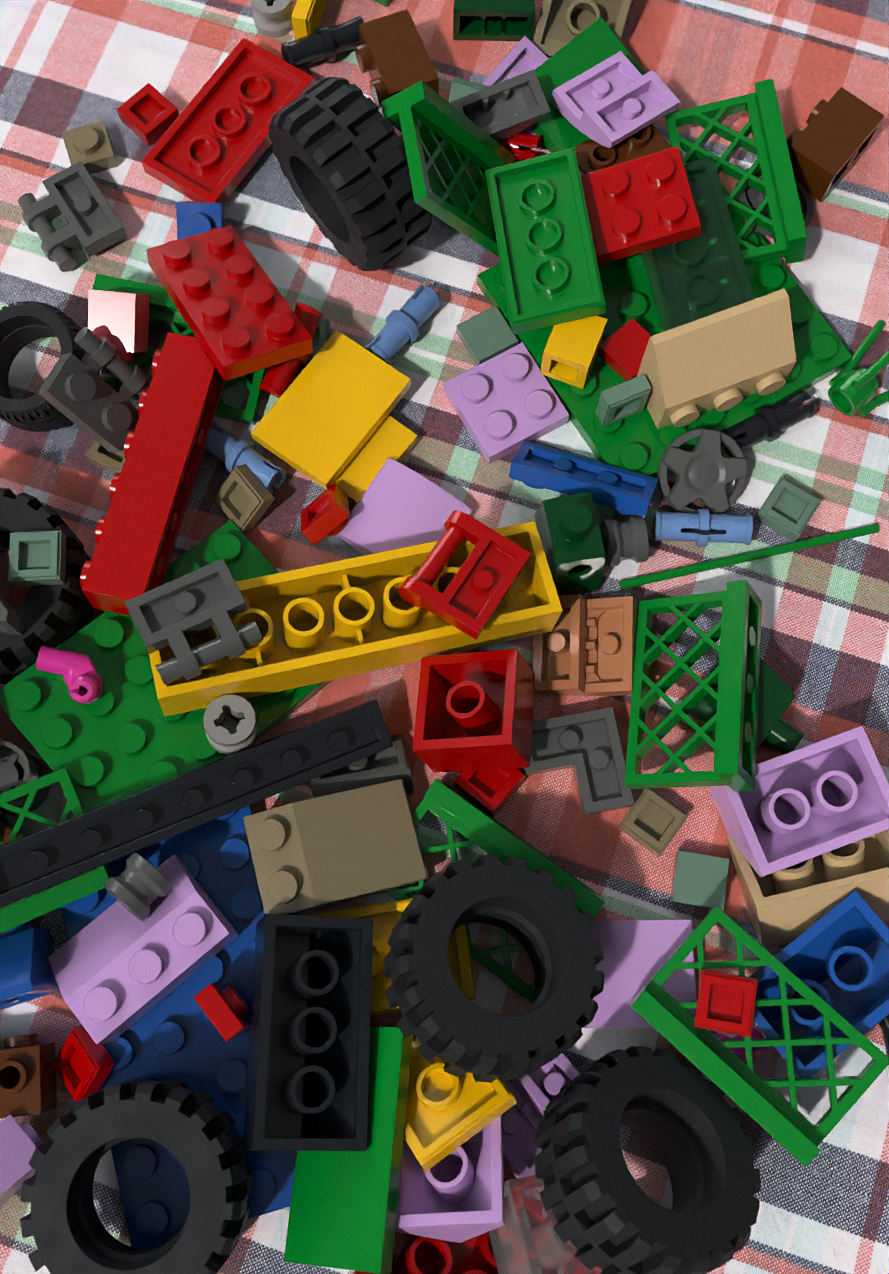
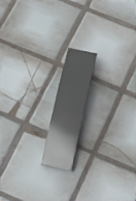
(505, 106)

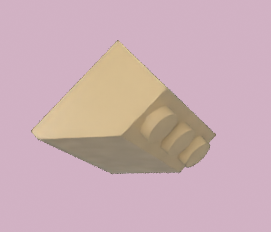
(719, 360)
(799, 895)

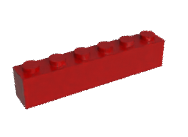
(156, 476)

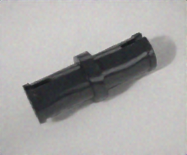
(322, 44)
(770, 421)

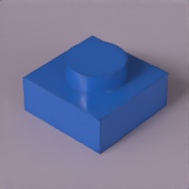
(198, 217)

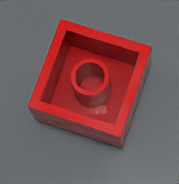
(475, 711)

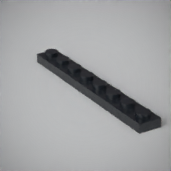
(189, 800)

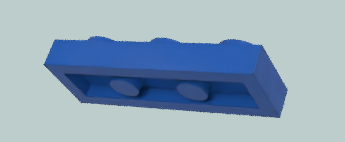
(572, 474)

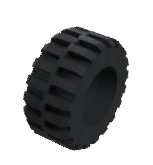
(349, 172)
(48, 611)
(546, 927)
(183, 1121)
(695, 1136)

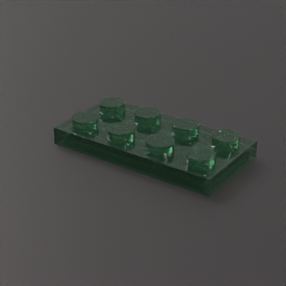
(703, 271)

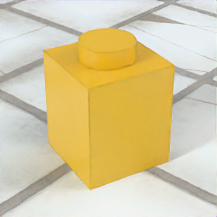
(573, 350)

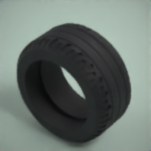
(19, 326)

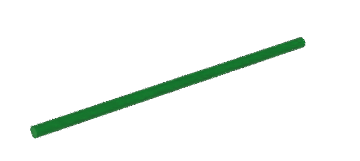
(748, 556)

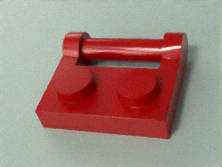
(479, 582)

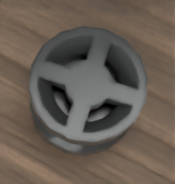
(625, 540)
(138, 886)

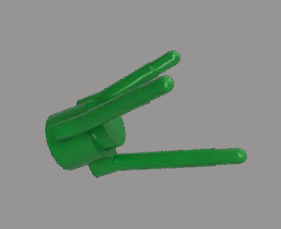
(855, 390)

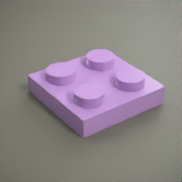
(505, 403)

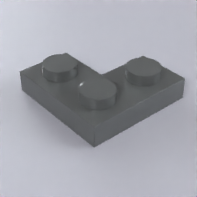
(593, 749)

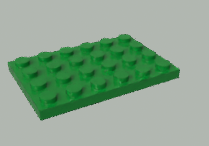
(122, 736)

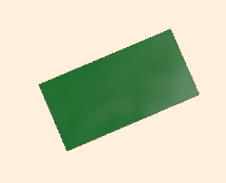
(544, 241)
(349, 1199)

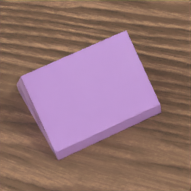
(458, 1194)

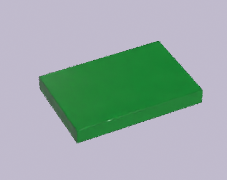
(577, 56)

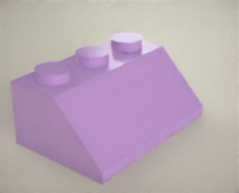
(807, 803)
(128, 966)

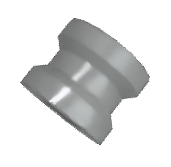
(272, 17)
(232, 735)

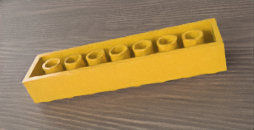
(353, 621)

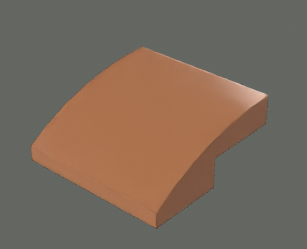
(588, 648)

